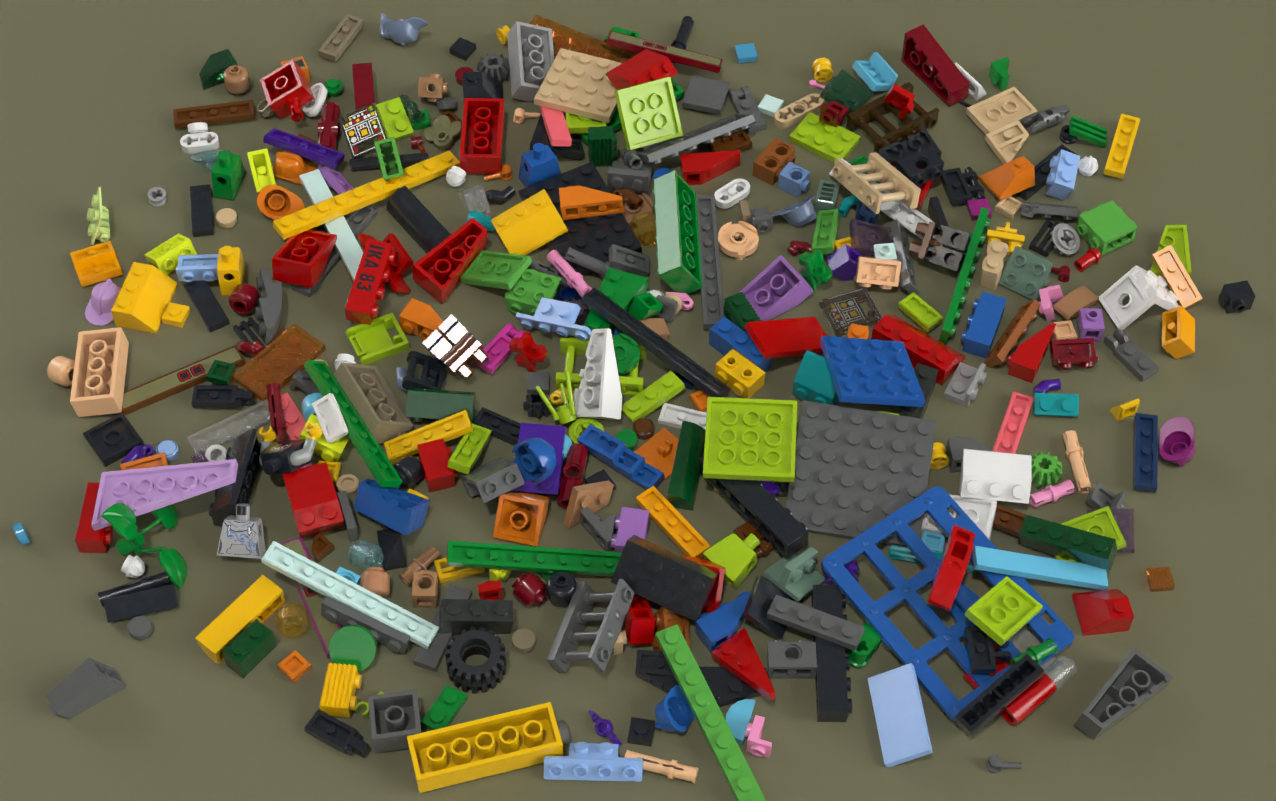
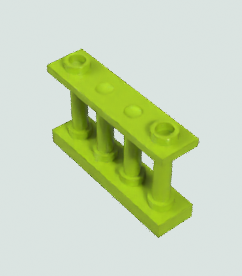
(629, 385)

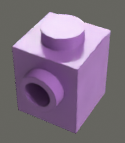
(1090, 323)

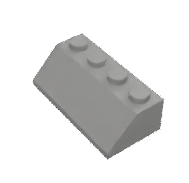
(529, 58)

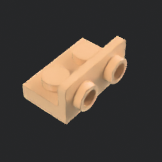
(877, 271)

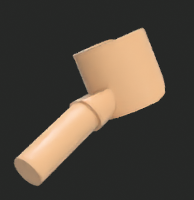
(520, 114)

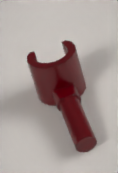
(416, 143)
(1063, 273)

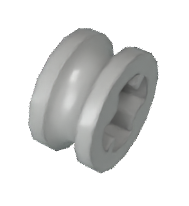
(154, 192)

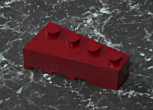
(933, 66)

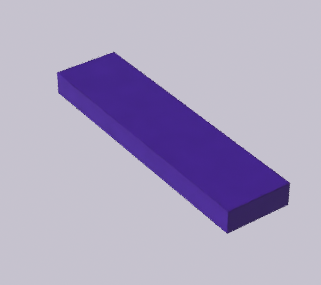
(304, 148)

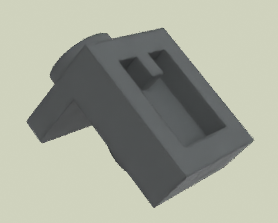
(761, 220)
(304, 382)

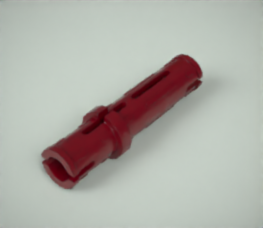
(275, 411)

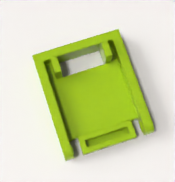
(373, 341)

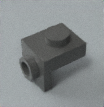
(1101, 497)

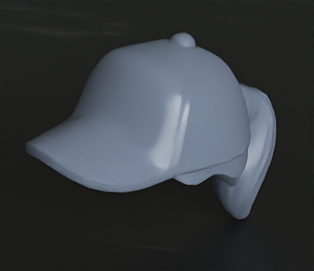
(402, 30)

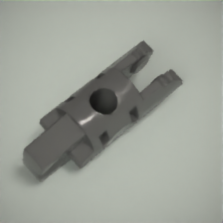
(1046, 118)

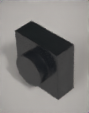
(641, 731)

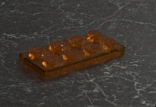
(279, 361)

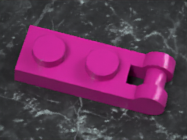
(498, 348)

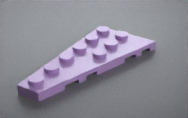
(159, 486)

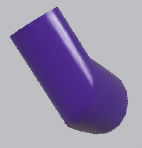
(1047, 385)
(138, 452)

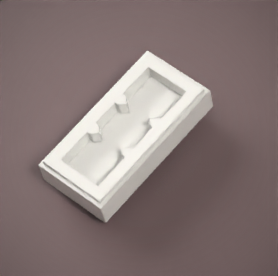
(330, 418)

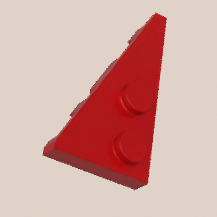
(742, 660)

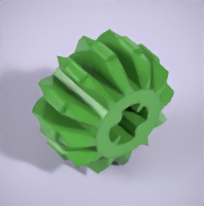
(1045, 469)

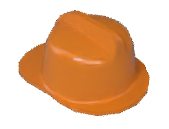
(290, 166)
(278, 202)

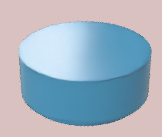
(21, 533)

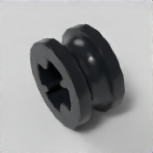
(1065, 137)

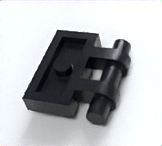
(957, 188)

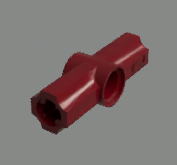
(329, 125)
(575, 467)

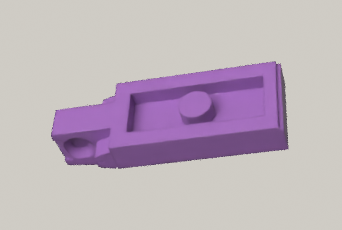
(334, 179)

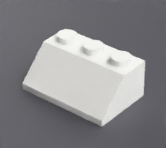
(995, 476)

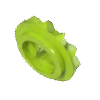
(576, 427)

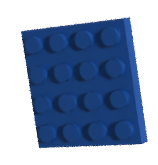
(872, 371)

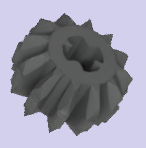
(494, 66)

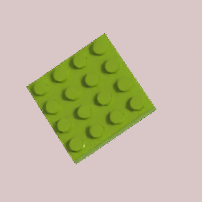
(750, 439)

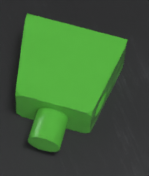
(388, 158)

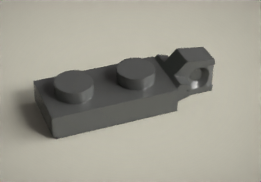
(1048, 210)

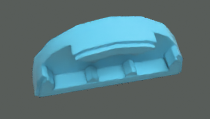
(739, 717)

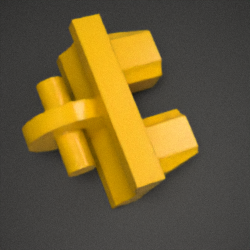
(1006, 235)

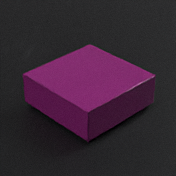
(974, 208)

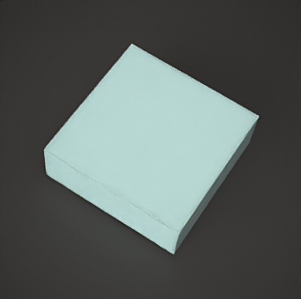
(770, 105)

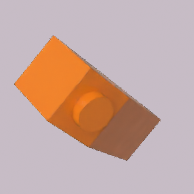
(588, 202)

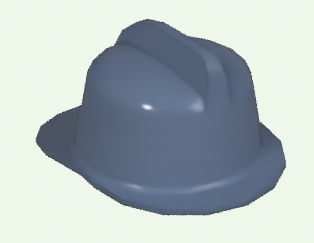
(798, 213)

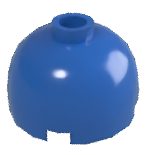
(535, 459)

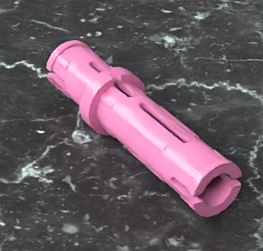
(573, 278)

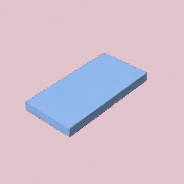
(899, 715)

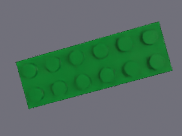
(677, 233)

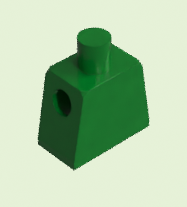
(227, 169)

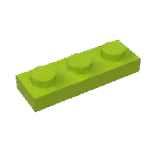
(652, 397)
(469, 449)

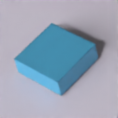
(745, 53)

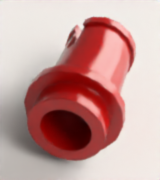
(1091, 256)

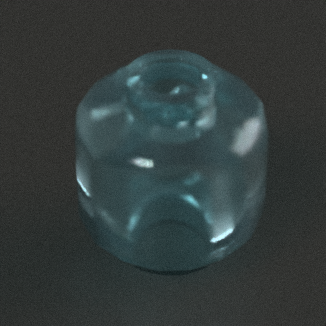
(365, 555)

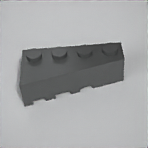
(1126, 690)

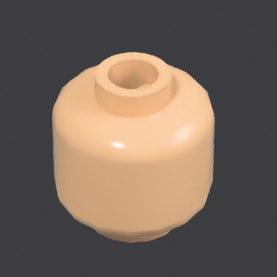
(61, 370)

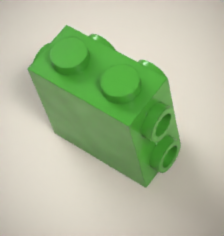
(1106, 227)
(529, 290)

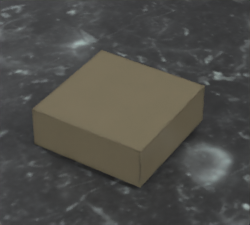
(743, 211)

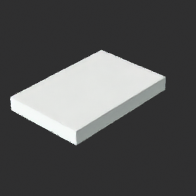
(979, 510)

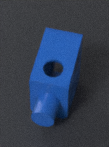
(538, 165)

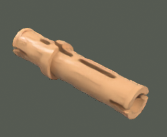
(1075, 456)
(669, 768)

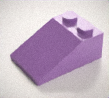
(776, 289)

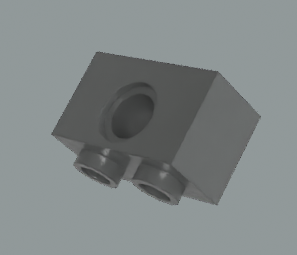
(783, 668)

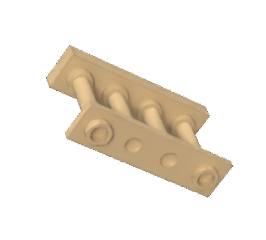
(879, 170)

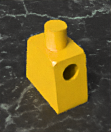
(230, 262)

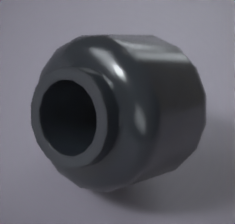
(409, 470)
(561, 588)

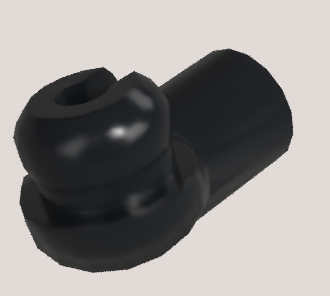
(499, 197)

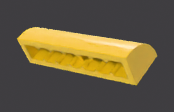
(255, 603)

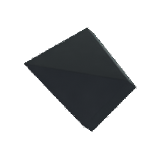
(392, 549)

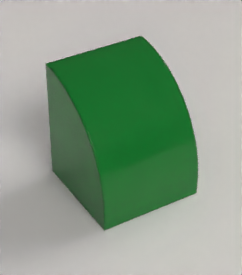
(645, 306)

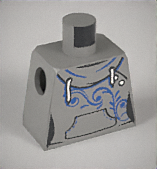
(242, 535)

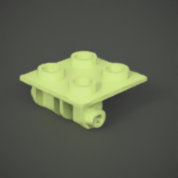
(99, 219)

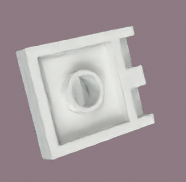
(1144, 291)

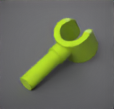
(361, 705)

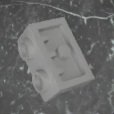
(965, 384)

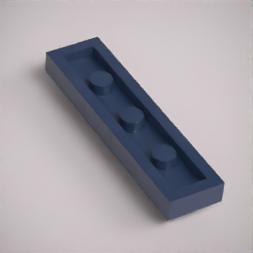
(1145, 453)

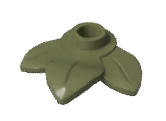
(442, 131)

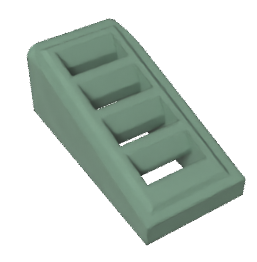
(828, 186)

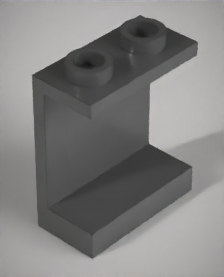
(492, 479)

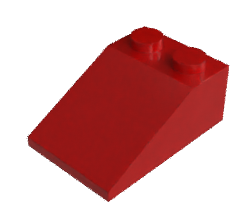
(303, 258)
(313, 500)

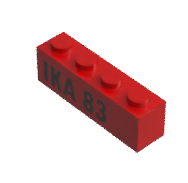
(369, 282)

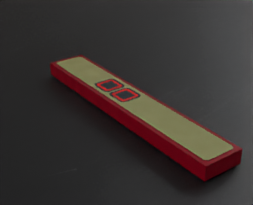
(673, 53)

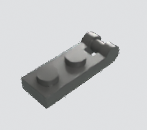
(747, 106)

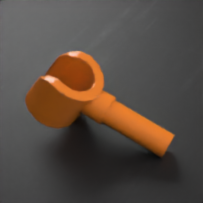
(505, 174)

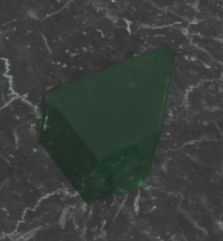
(213, 70)

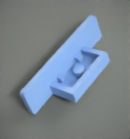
(555, 317)
(593, 763)

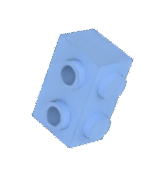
(1062, 174)

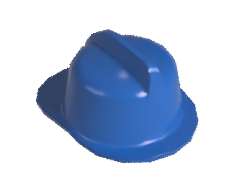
(674, 711)

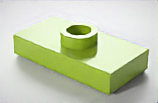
(920, 312)

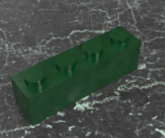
(1068, 542)

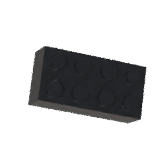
(665, 577)

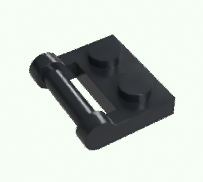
(431, 373)

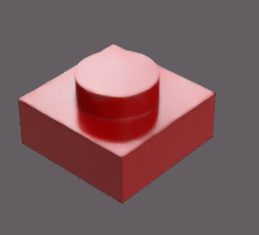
(490, 590)

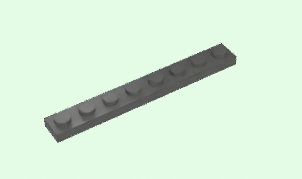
(710, 262)

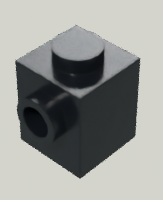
(1236, 297)

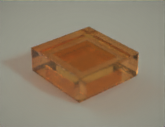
(1160, 579)

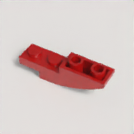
(952, 568)

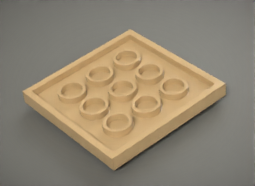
(579, 86)

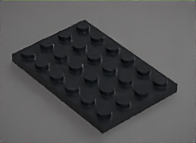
(587, 234)

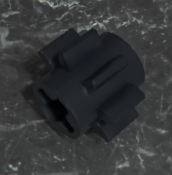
(535, 405)

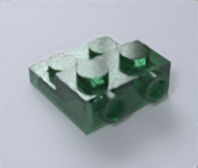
(846, 91)

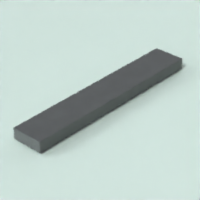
(358, 222)

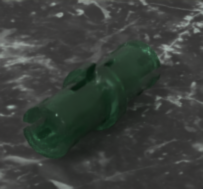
(411, 109)

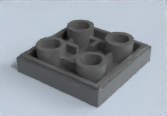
(706, 94)

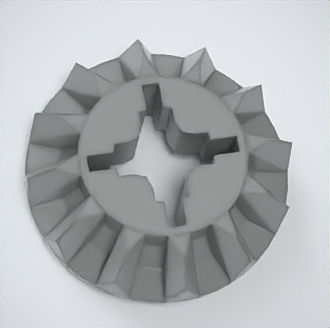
(1069, 234)

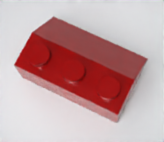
(641, 69)

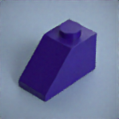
(844, 262)

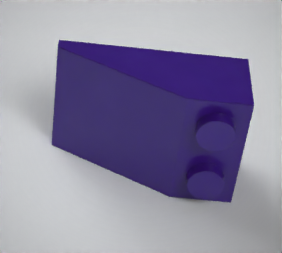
(556, 437)

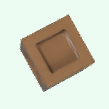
(425, 597)

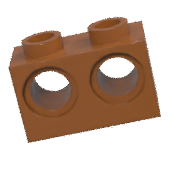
(773, 161)

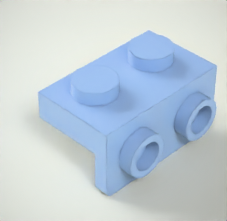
(197, 267)

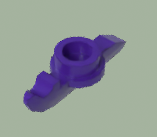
(604, 728)

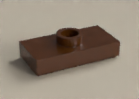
(736, 141)

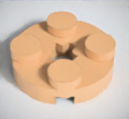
(734, 248)

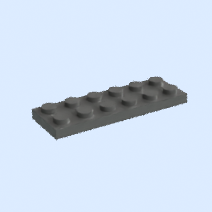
(690, 140)

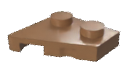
(592, 495)

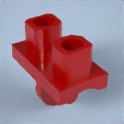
(528, 352)

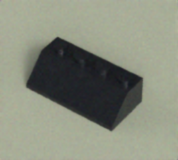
(247, 453)

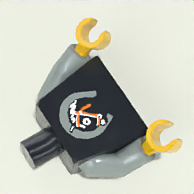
(287, 455)

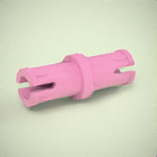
(1051, 493)

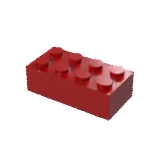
(482, 135)

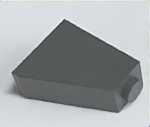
(84, 688)

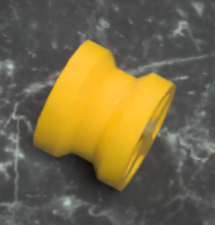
(822, 70)
(939, 458)

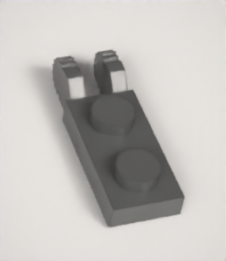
(1131, 356)

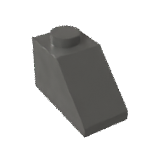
(955, 447)

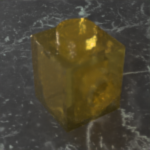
(645, 228)

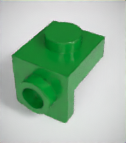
(998, 73)

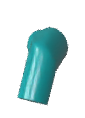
(846, 204)

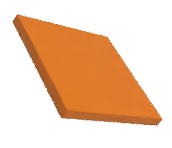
(660, 451)

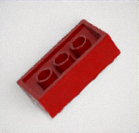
(919, 346)

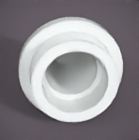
(1088, 166)
(455, 176)
(344, 358)
(216, 453)
(133, 567)

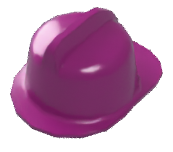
(1177, 440)

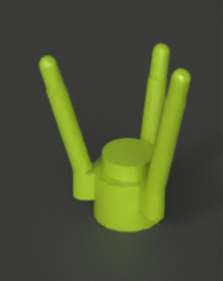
(566, 412)

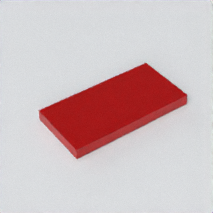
(786, 336)

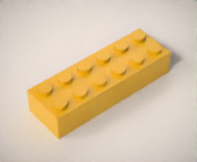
(484, 747)

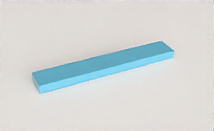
(1039, 568)

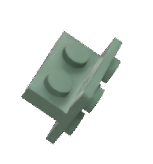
(1026, 273)
(796, 574)

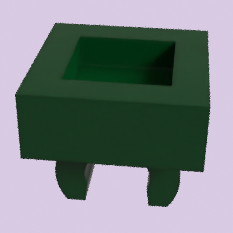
(221, 372)

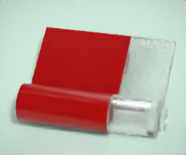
(1056, 674)

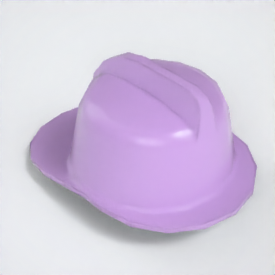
(102, 300)

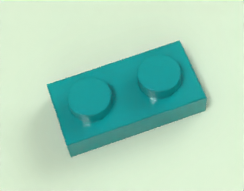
(1056, 404)

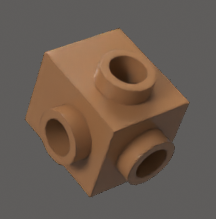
(426, 83)

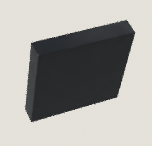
(113, 439)
(759, 604)

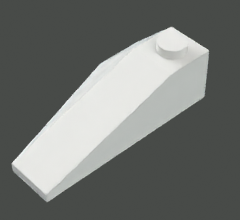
(600, 388)

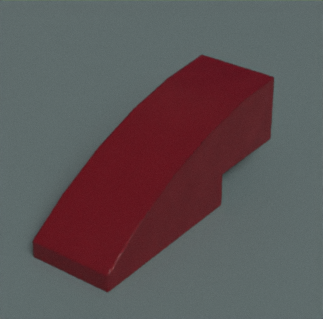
(363, 85)

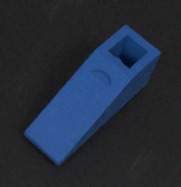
(722, 623)

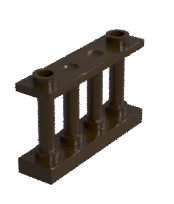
(876, 109)

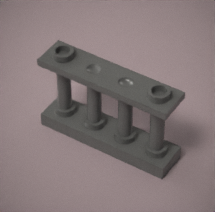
(575, 620)

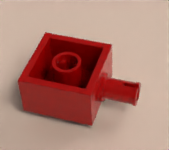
(287, 90)

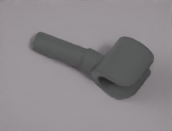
(995, 764)

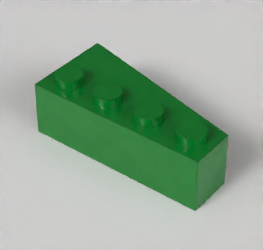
(621, 289)

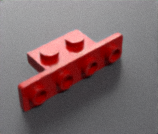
(401, 265)

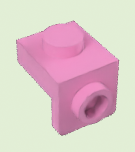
(1048, 296)
(754, 744)

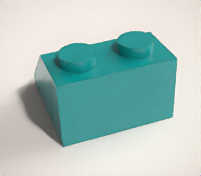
(814, 381)

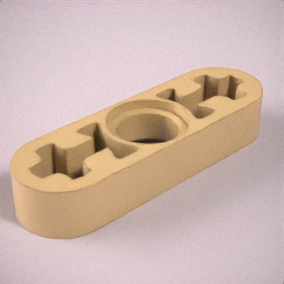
(807, 104)

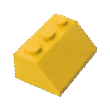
(529, 224)
(143, 298)

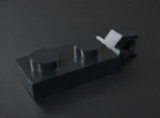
(221, 396)
(337, 734)

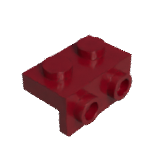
(1073, 353)

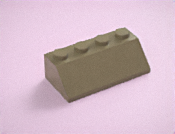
(373, 400)

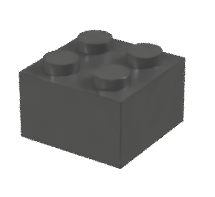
(393, 719)

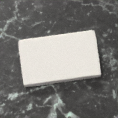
(975, 89)

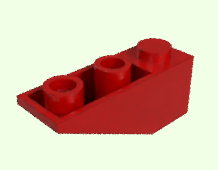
(704, 167)

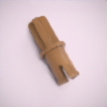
(419, 564)

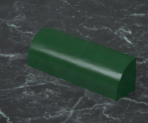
(685, 471)

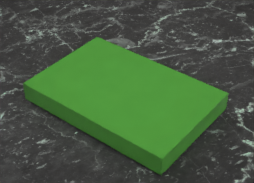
(495, 269)

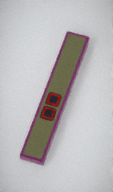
(312, 601)

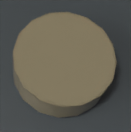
(523, 640)

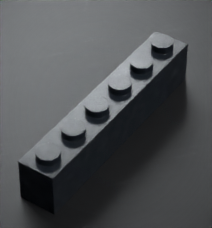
(763, 512)
(832, 663)

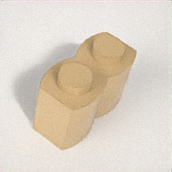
(993, 264)

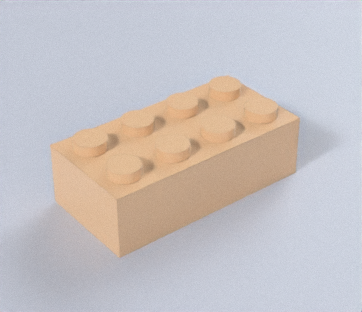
(99, 372)

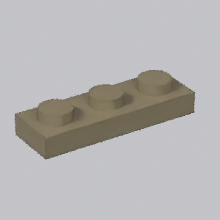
(341, 37)

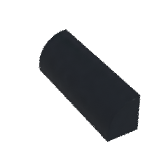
(416, 219)
(999, 695)

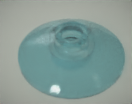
(206, 157)

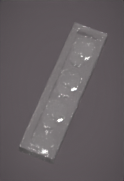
(230, 428)

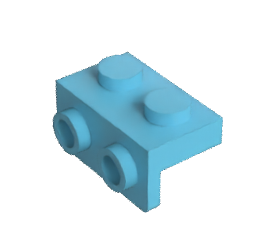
(876, 73)

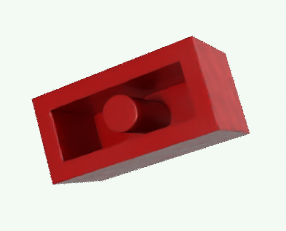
(434, 460)

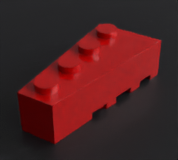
(443, 266)

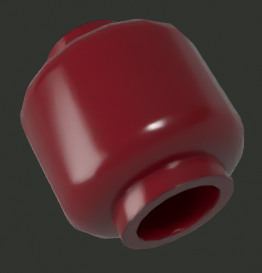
(244, 298)
(529, 589)

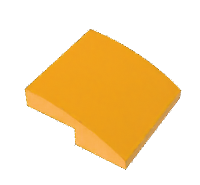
(96, 263)

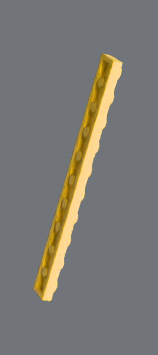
(363, 196)

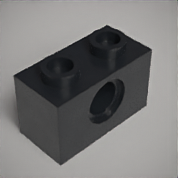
(921, 166)

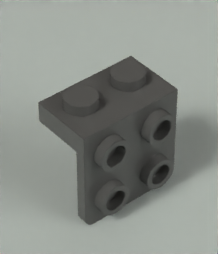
(624, 177)

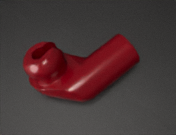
(795, 246)

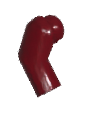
(248, 348)

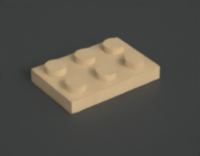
(1000, 110)

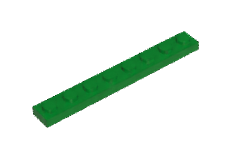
(963, 281)
(358, 431)
(531, 558)

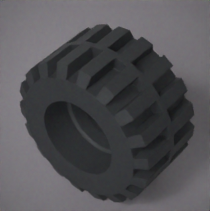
(475, 643)

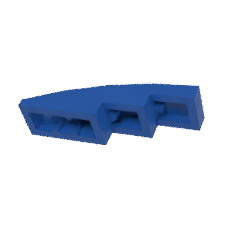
(620, 458)

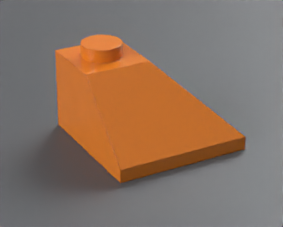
(1010, 178)
(521, 517)

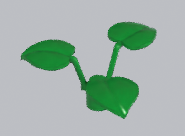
(124, 520)

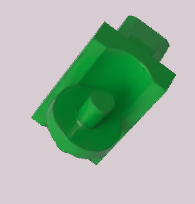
(815, 269)

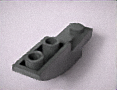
(269, 305)

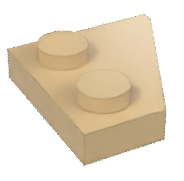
(1007, 141)

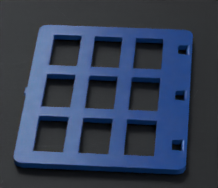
(935, 503)

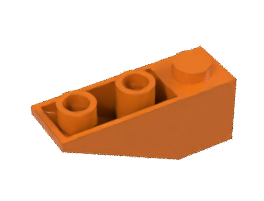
(420, 319)

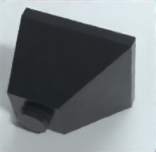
(481, 86)

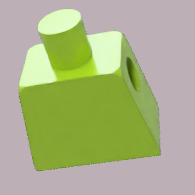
(735, 556)

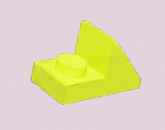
(261, 169)

